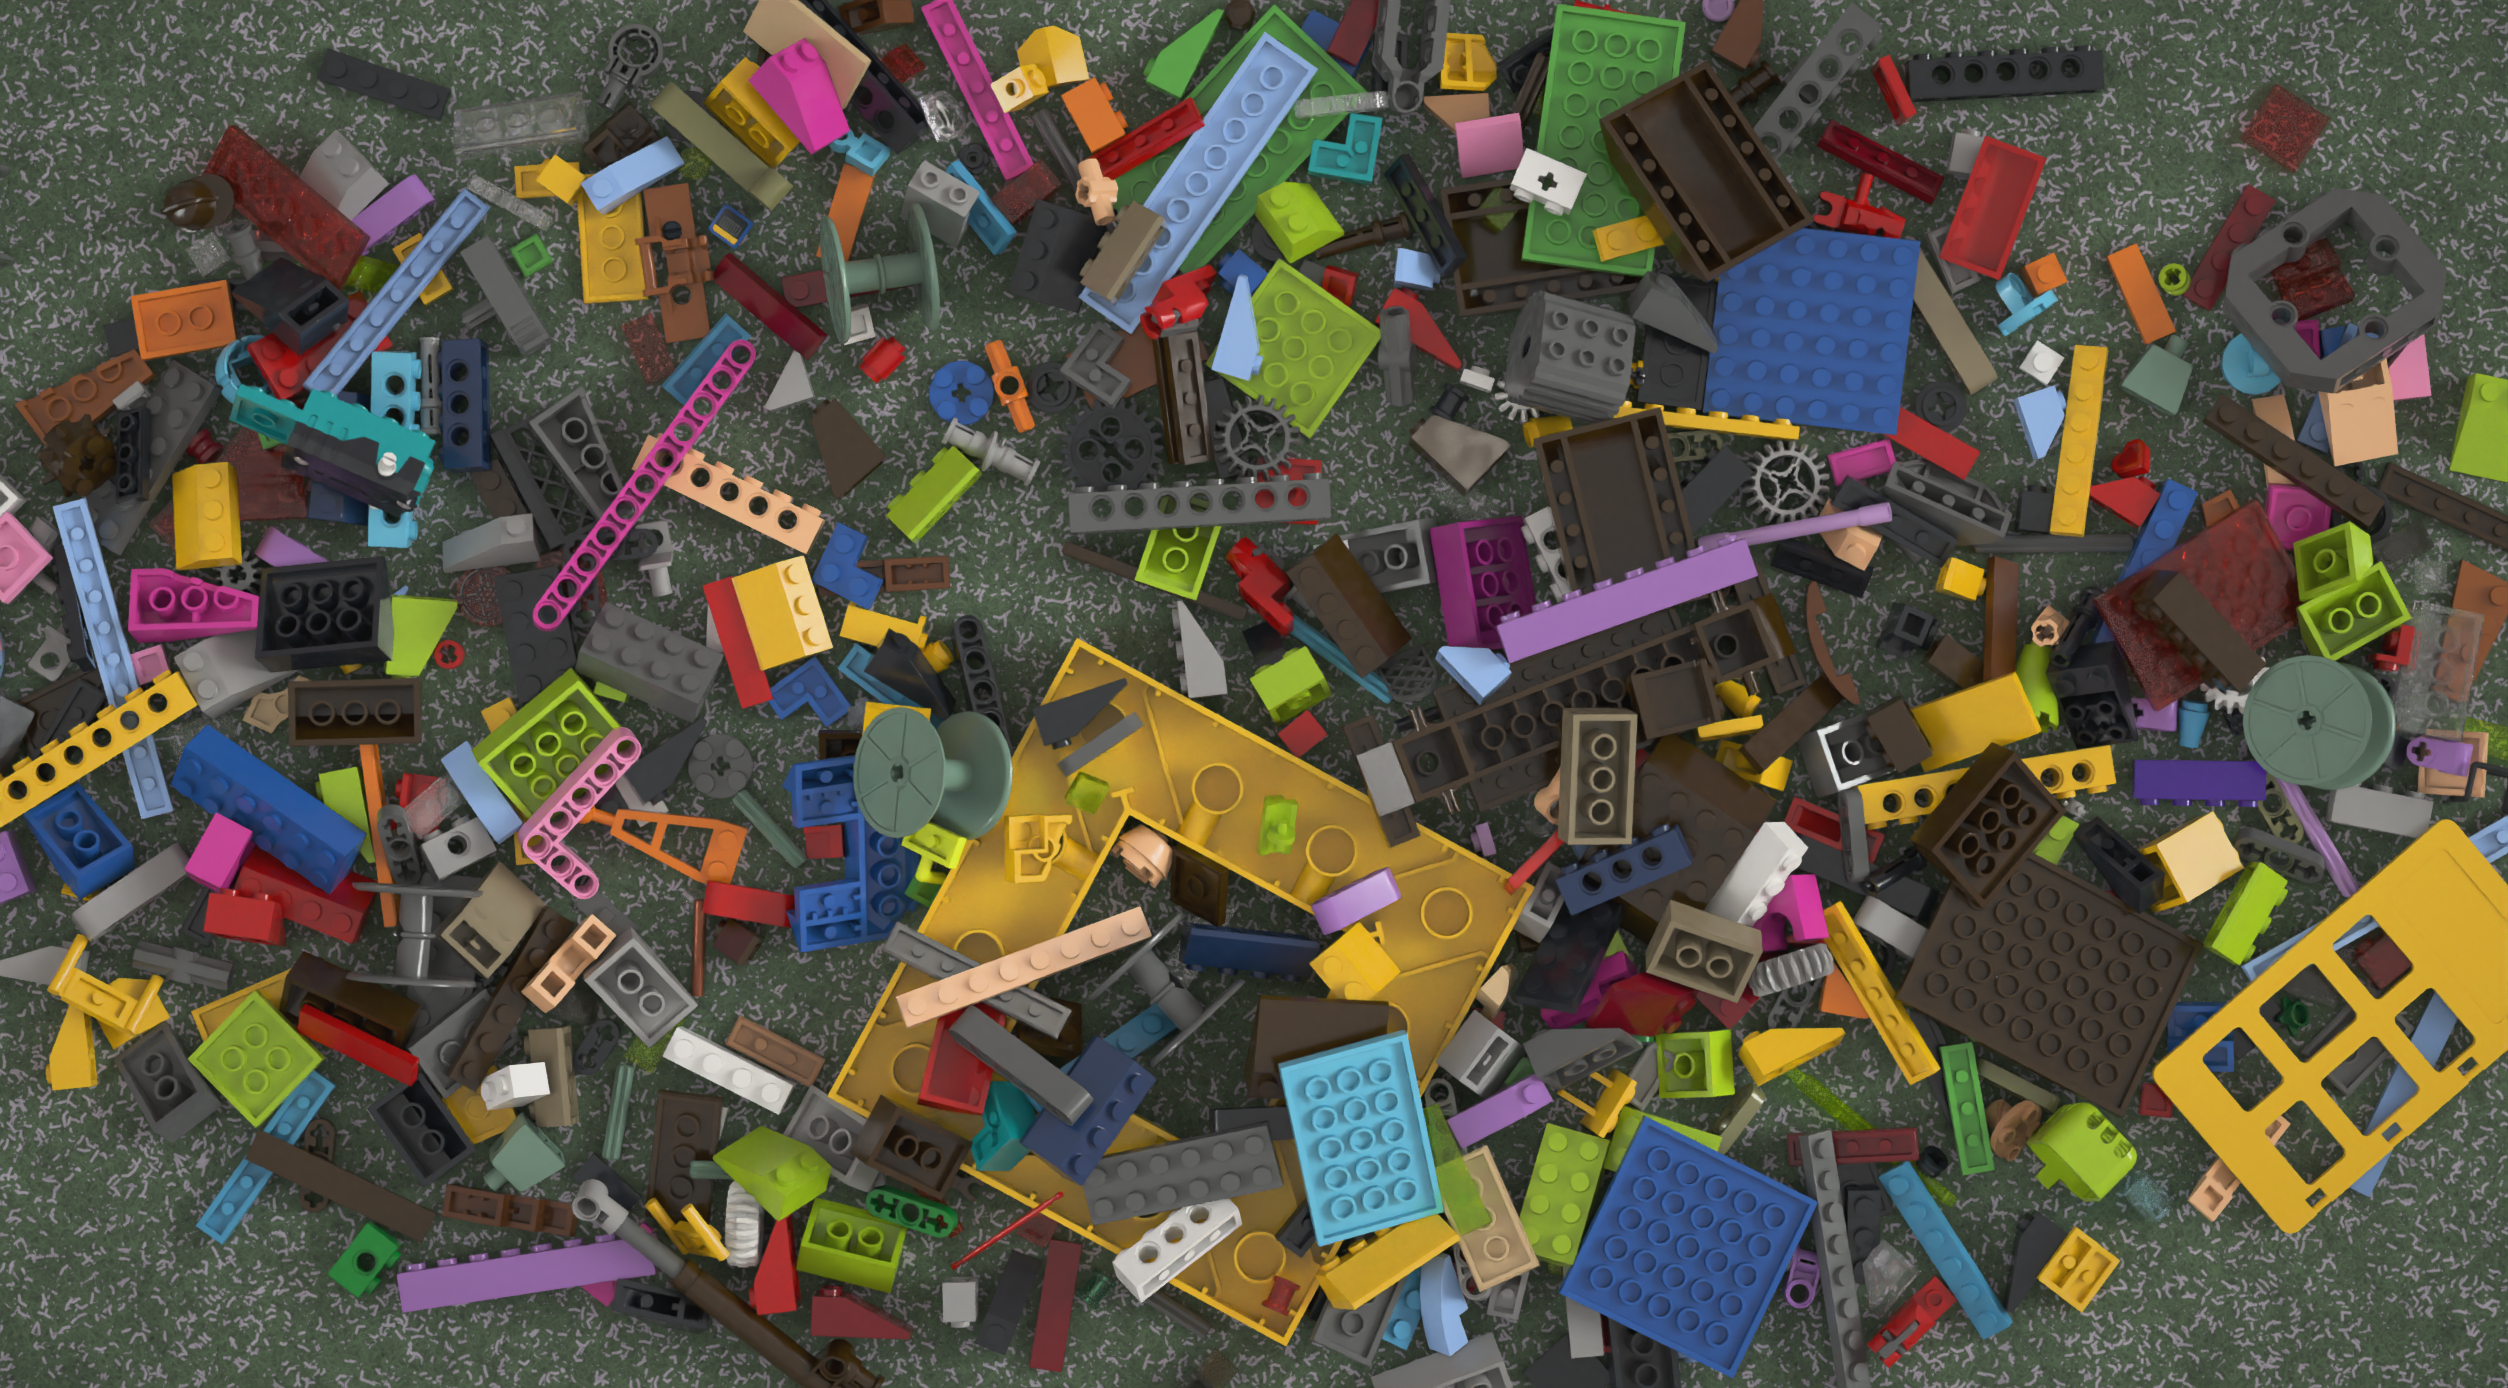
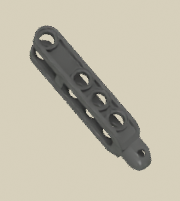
(1407, 85)

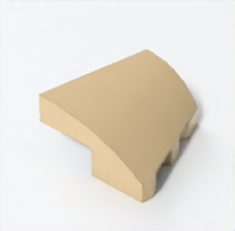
(1496, 991)

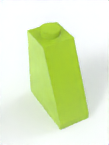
(417, 629)

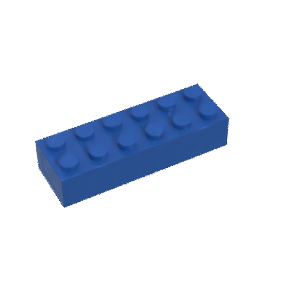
(278, 812)

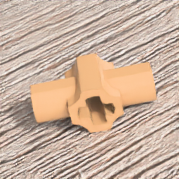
(1096, 192)

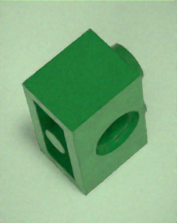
(349, 1270)

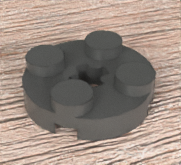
(706, 754)

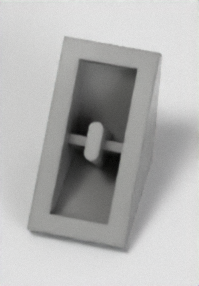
(792, 387)

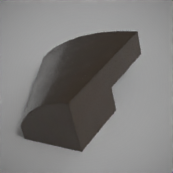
(613, 142)

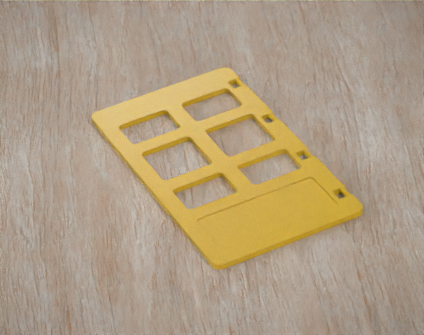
(2452, 924)

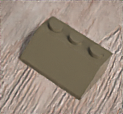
(1122, 251)
(554, 1048)

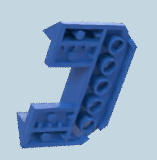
(876, 866)

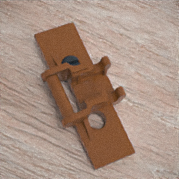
(687, 258)

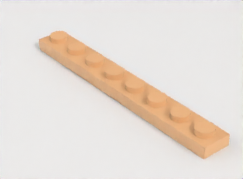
(1023, 967)

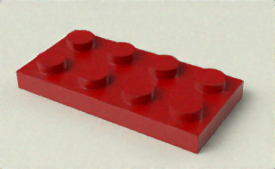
(288, 371)

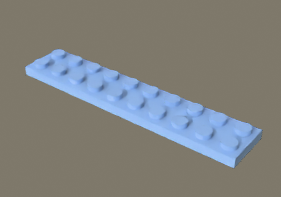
(1212, 168)

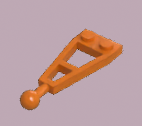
(720, 855)

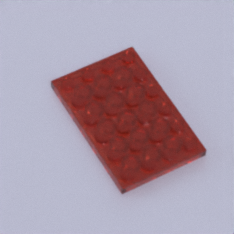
(2236, 569)

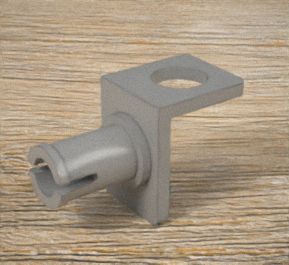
(660, 560)
(55, 643)

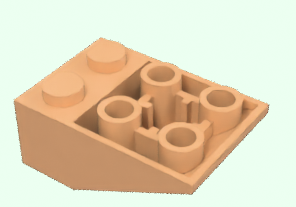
(2361, 418)

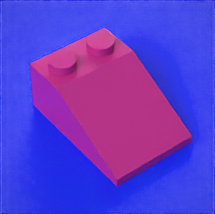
(802, 95)

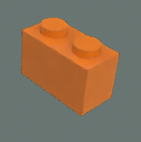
(1094, 115)

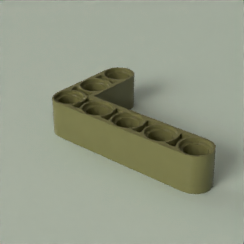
(721, 146)

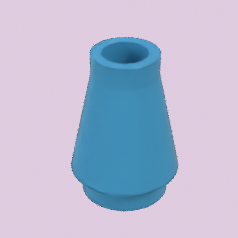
(2192, 721)

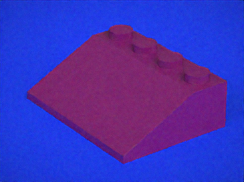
(1481, 578)

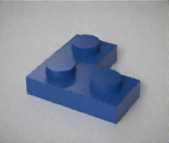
(839, 571)
(811, 685)

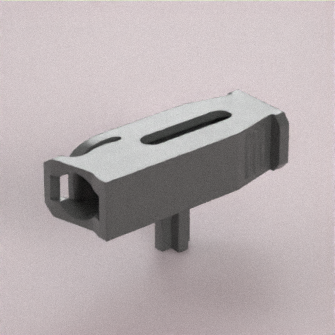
(503, 298)

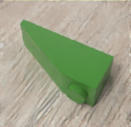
(1180, 60)

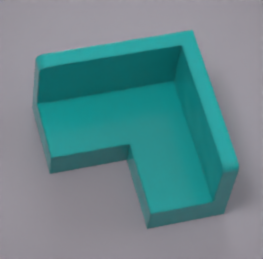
(1349, 161)
(1006, 1120)

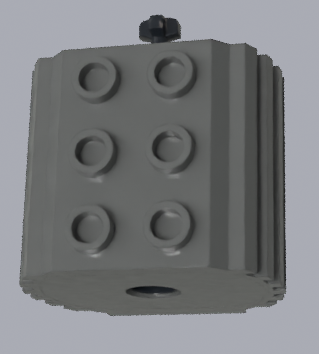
(1571, 358)

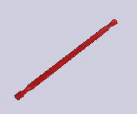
(1007, 1230)

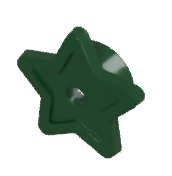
(2293, 1015)

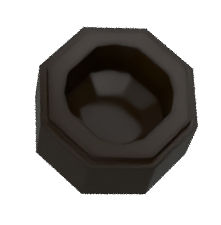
(1239, 14)

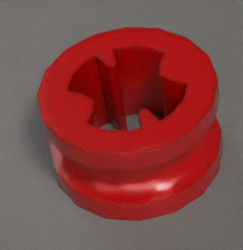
(459, 652)

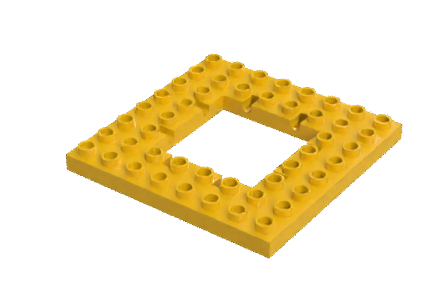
(1207, 790)

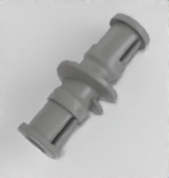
(990, 452)

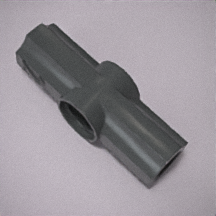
(1397, 356)
(183, 965)

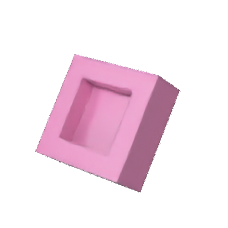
(150, 663)

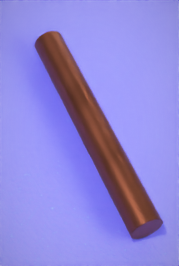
(698, 949)

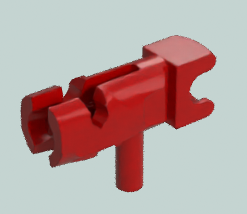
(1858, 215)

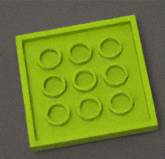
(1307, 347)

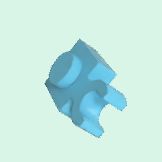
(862, 153)

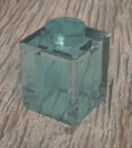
(2146, 1197)

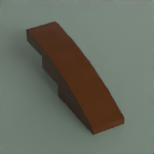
(905, 574)
(509, 1210)

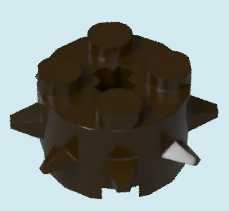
(78, 456)

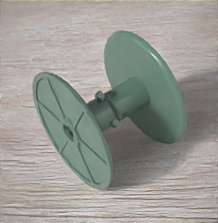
(880, 273)
(2319, 722)
(923, 773)

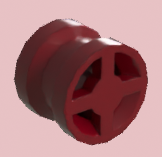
(204, 447)

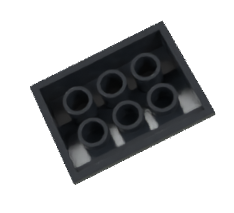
(324, 615)

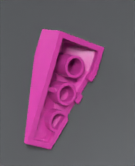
(184, 608)

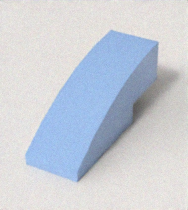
(482, 793)
(1441, 1305)

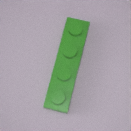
(1966, 1108)

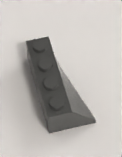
(579, 452)

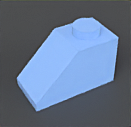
(1415, 270)
(2040, 418)
(1475, 669)

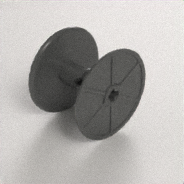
(414, 936)
(1166, 991)

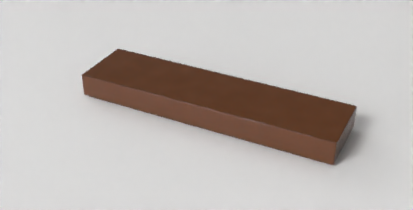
(2000, 618)

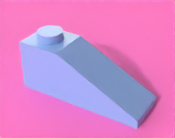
(632, 175)
(1239, 340)

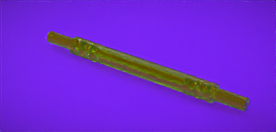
(1853, 1121)

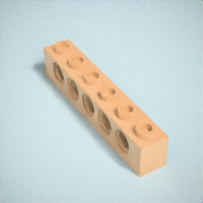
(800, 537)

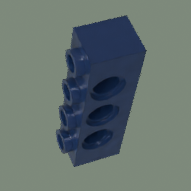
(476, 453)
(1581, 896)

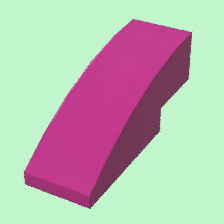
(1609, 972)

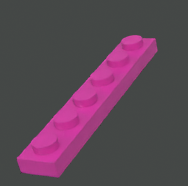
(975, 85)

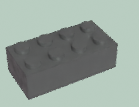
(649, 662)

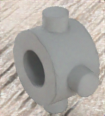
(2073, 807)

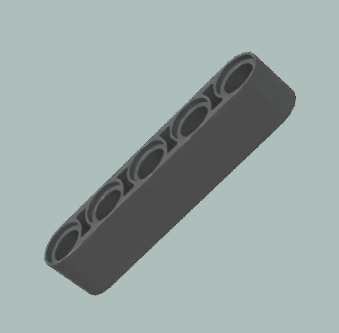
(1020, 1065)

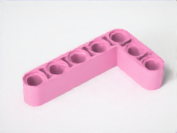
(575, 810)

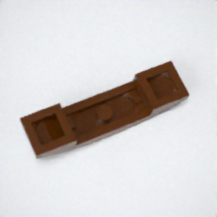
(1813, 606)

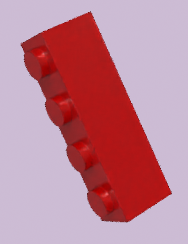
(337, 914)

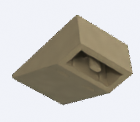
(490, 926)

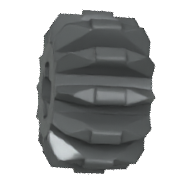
(250, 569)

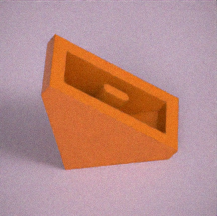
(1839, 996)

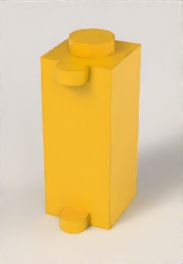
(870, 627)

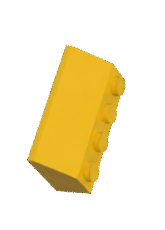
(1383, 1260)

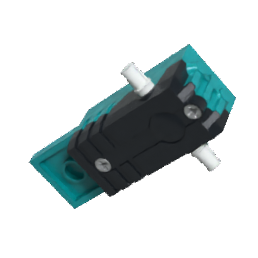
(343, 446)

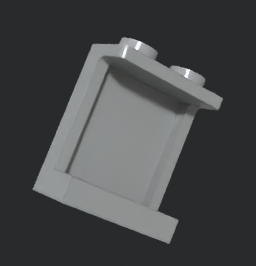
(943, 200)

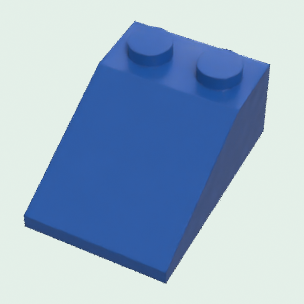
(80, 841)

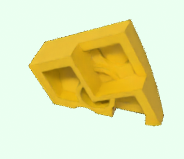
(1031, 845)

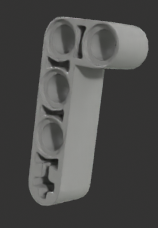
(131, 893)

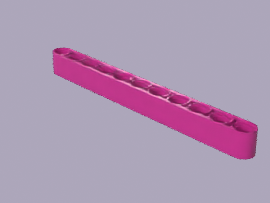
(650, 470)

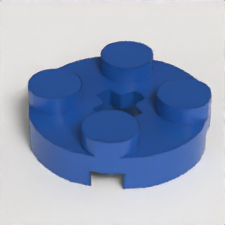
(947, 380)

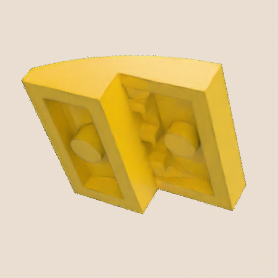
(2078, 1269)

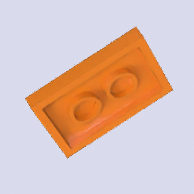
(184, 320)

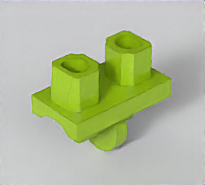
(1277, 825)

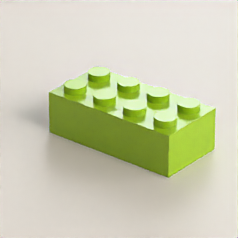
(1563, 1193)

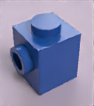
(1236, 264)

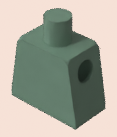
(2160, 376)
(523, 1156)

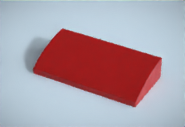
(1992, 207)
(953, 1075)

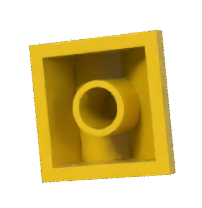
(1355, 965)

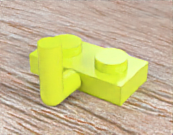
(935, 845)

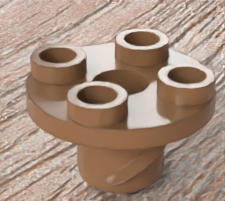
(2012, 1126)

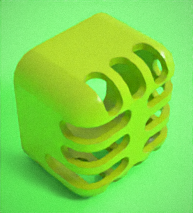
(2078, 1153)

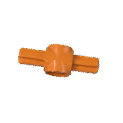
(1016, 402)

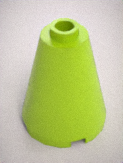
(2031, 671)

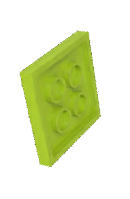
(256, 1058)

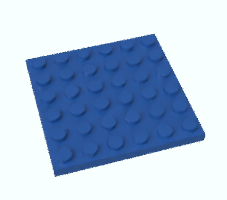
(1815, 331)
(1688, 1246)

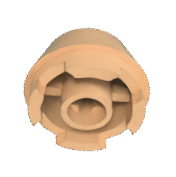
(1145, 854)

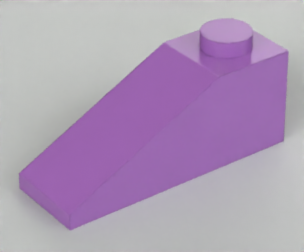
(1499, 1110)

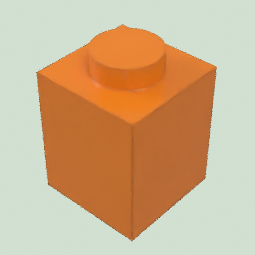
(2043, 275)

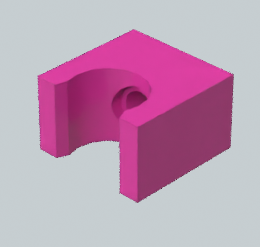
(220, 854)
(1799, 904)

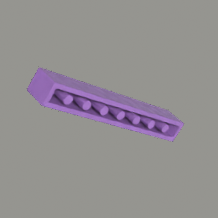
(1627, 599)
(521, 1272)

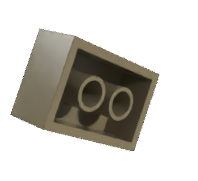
(1703, 951)

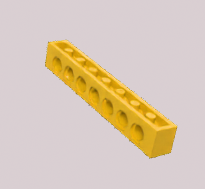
(179, 701)
(2095, 761)

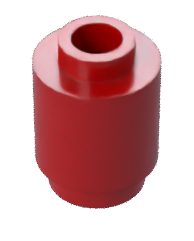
(882, 359)

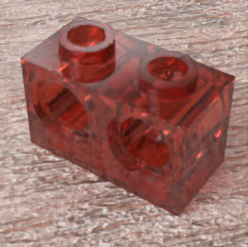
(1020, 196)

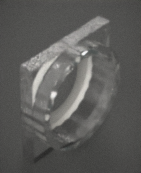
(943, 100)

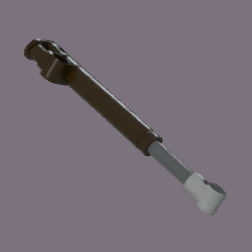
(725, 1305)

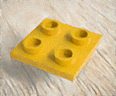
(1616, 1094)

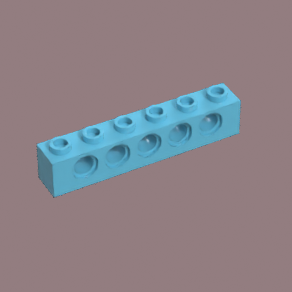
(385, 365)

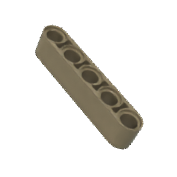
(1950, 330)

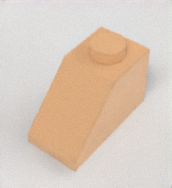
(1851, 544)

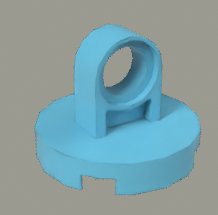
(2020, 302)
(2246, 368)

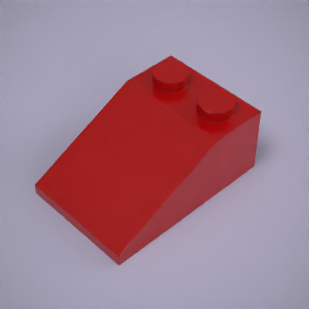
(245, 918)
(777, 1280)

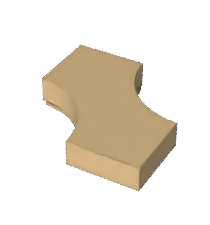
(269, 710)

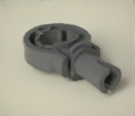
(635, 72)

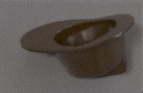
(199, 203)

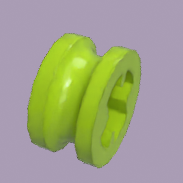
(2182, 286)

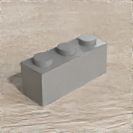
(2380, 810)

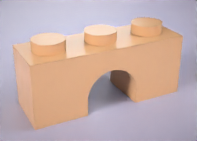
(567, 963)

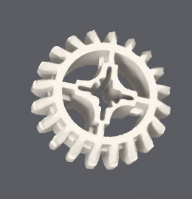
(743, 1228)

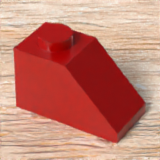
(2126, 498)

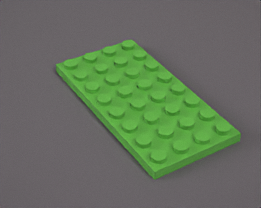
(1594, 69)
(1278, 159)

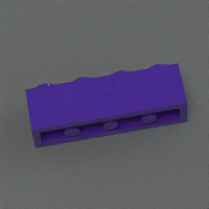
(2198, 781)

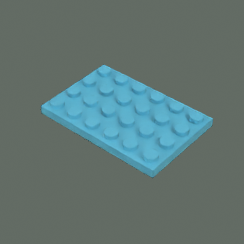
(1361, 1137)

